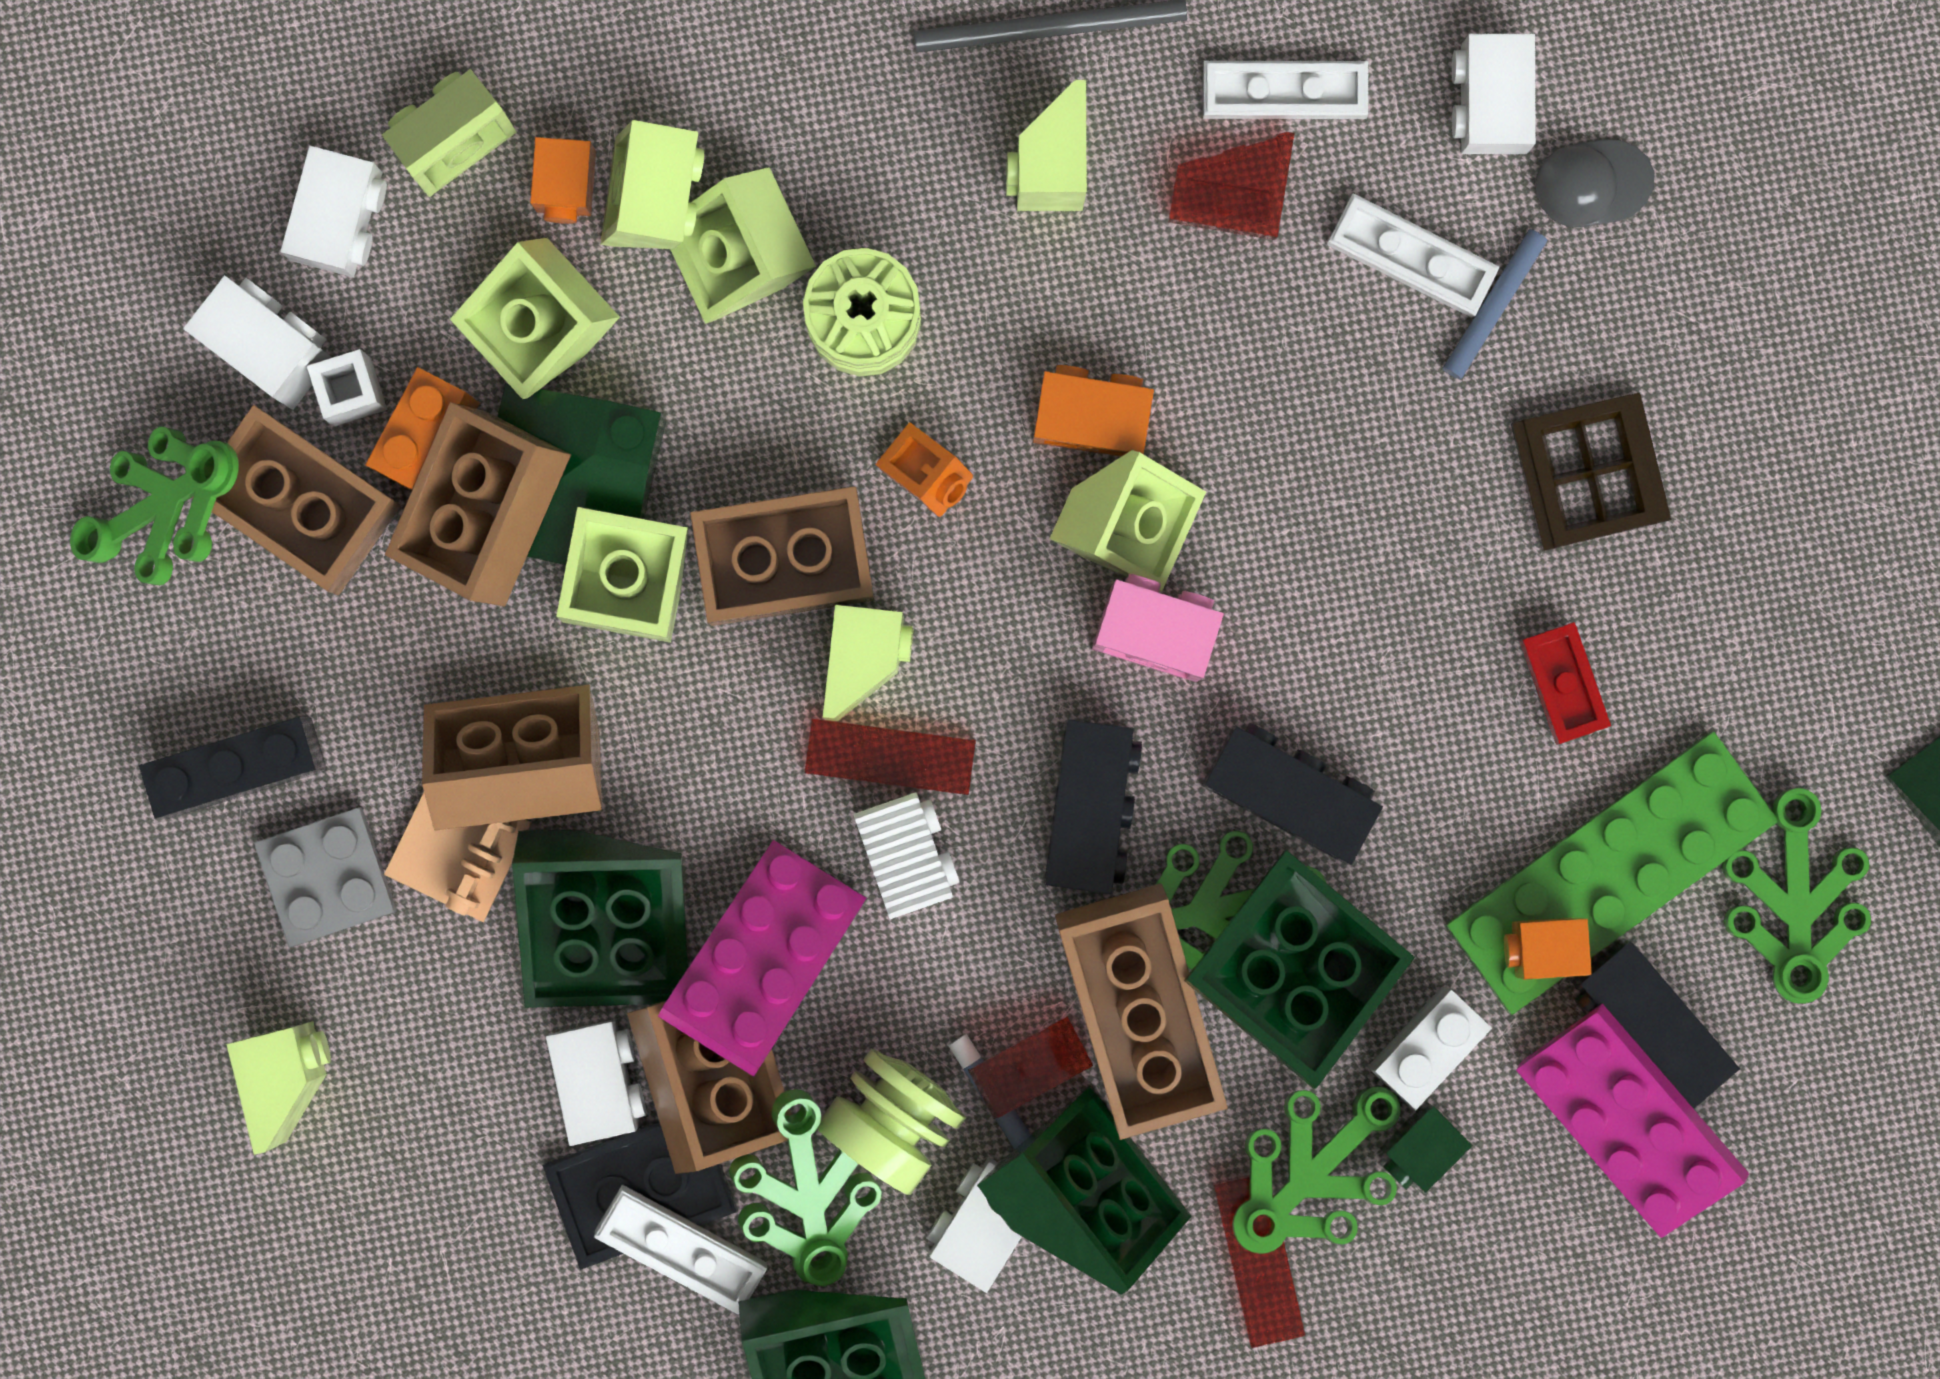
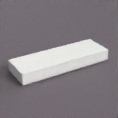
(1285, 89)
(1413, 255)
(680, 1249)

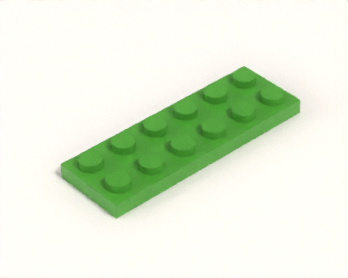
(1620, 862)

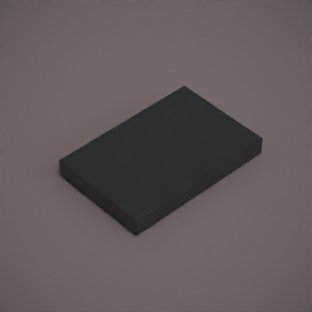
(640, 1160)

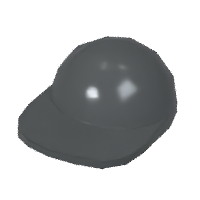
(1594, 183)

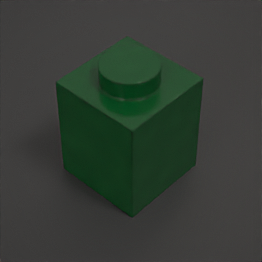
(1423, 1149)

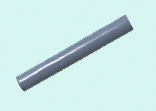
(1495, 304)

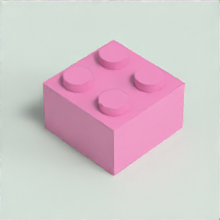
(1158, 628)

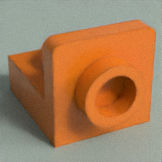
(925, 470)

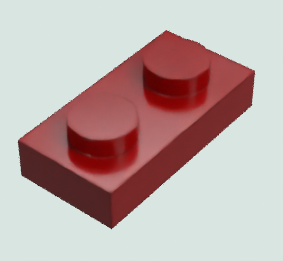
(1565, 683)

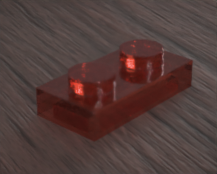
(1030, 1067)

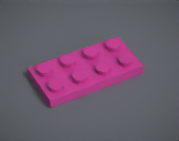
(762, 958)
(1632, 1121)

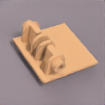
(456, 864)

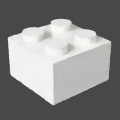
(251, 337)

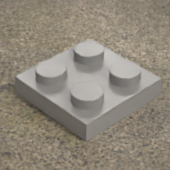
(325, 877)

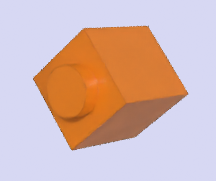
(563, 179)
(1548, 948)

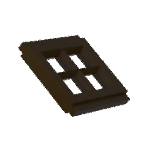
(1638, 460)

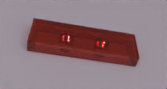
(890, 756)
(1261, 1279)

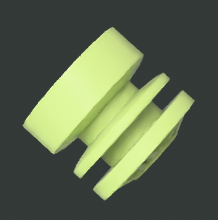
(861, 344)
(891, 1121)

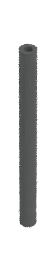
(1050, 25)

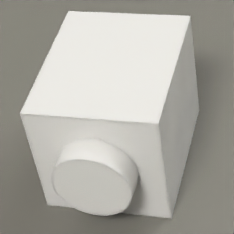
(347, 387)

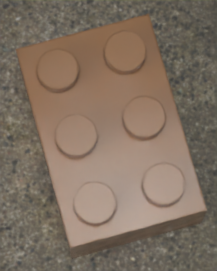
(302, 502)
(477, 505)
(782, 556)
(511, 757)
(703, 1100)

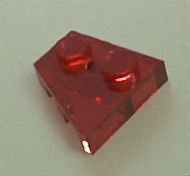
(1235, 190)

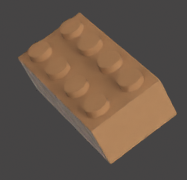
(1141, 1011)

